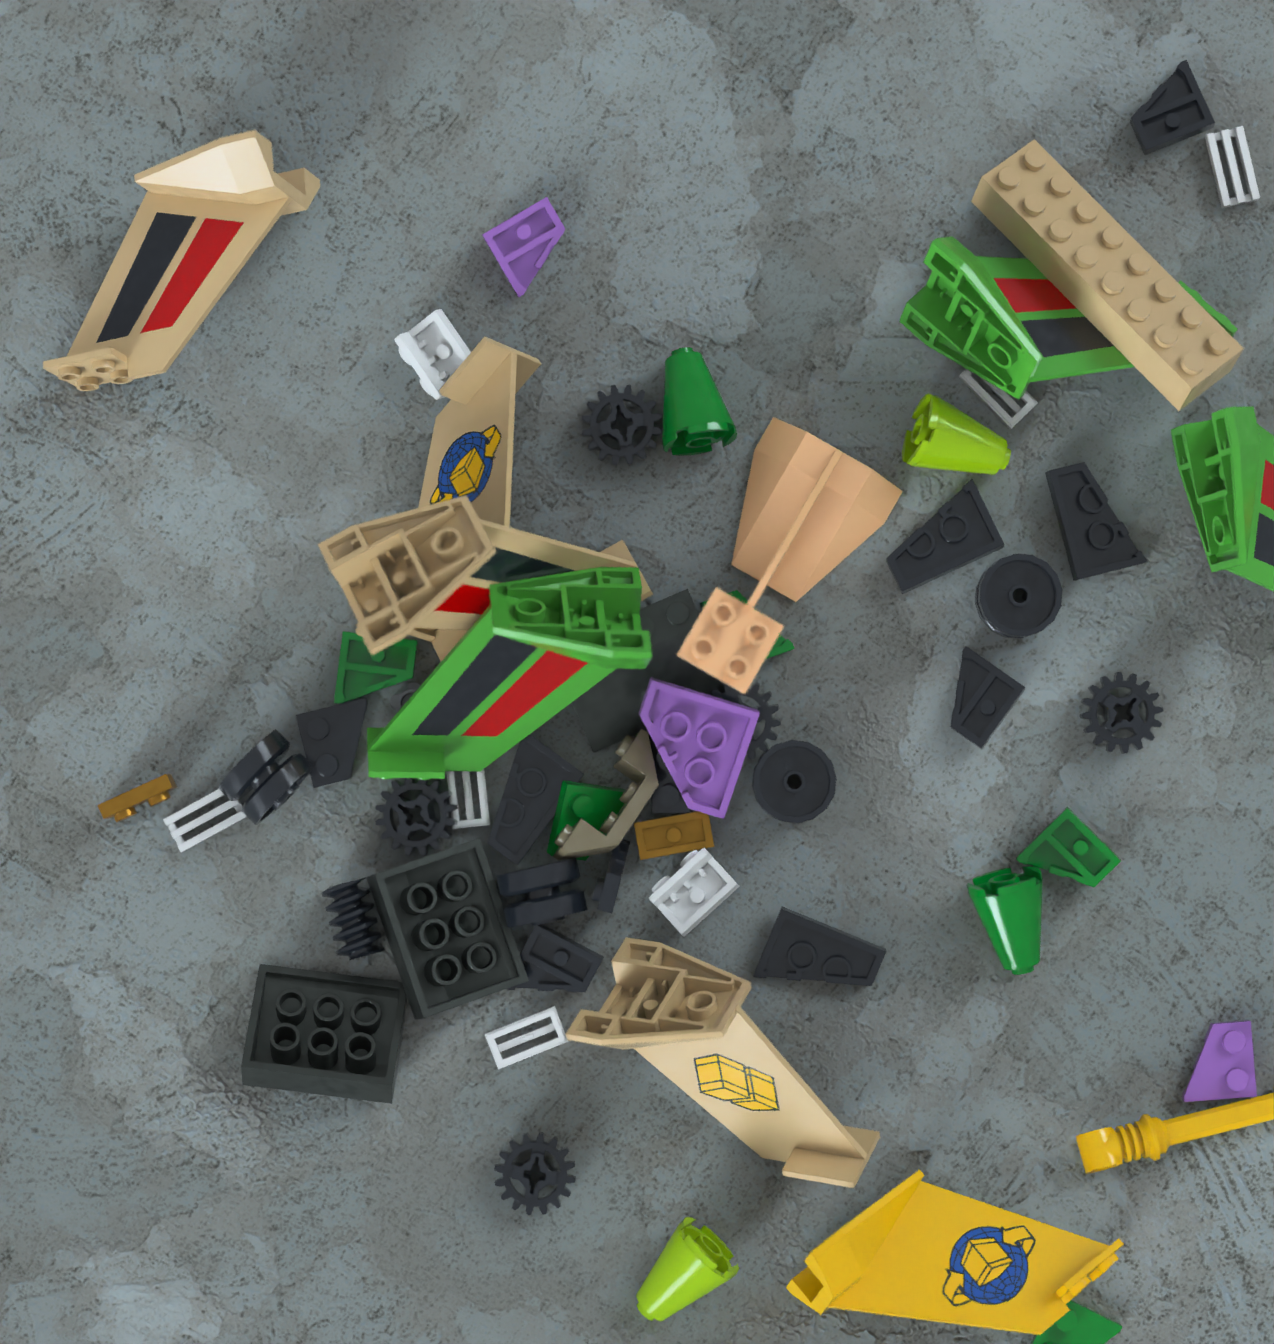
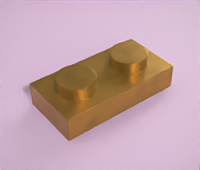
(123, 805)
(673, 835)

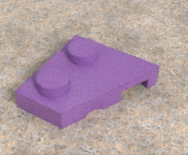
(525, 243)
(1224, 1065)

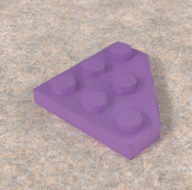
(699, 742)

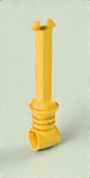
(1152, 1136)

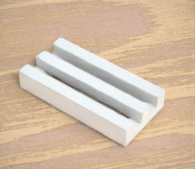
(1225, 136)
(1019, 412)
(471, 821)
(177, 833)
(496, 1049)

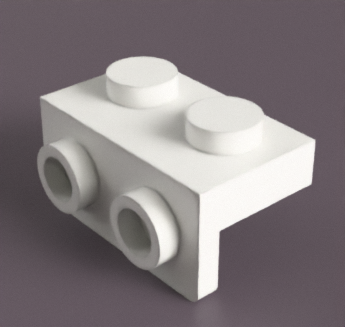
(433, 351)
(693, 891)

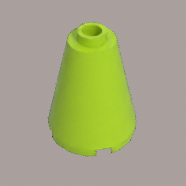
(952, 440)
(685, 1271)

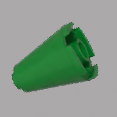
(693, 406)
(1011, 915)

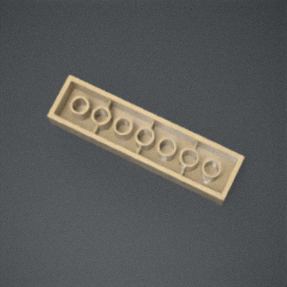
(1106, 274)

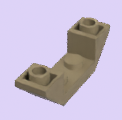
(638, 765)

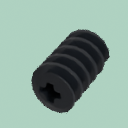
(353, 920)

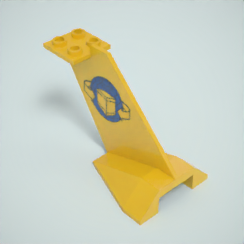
(951, 1262)

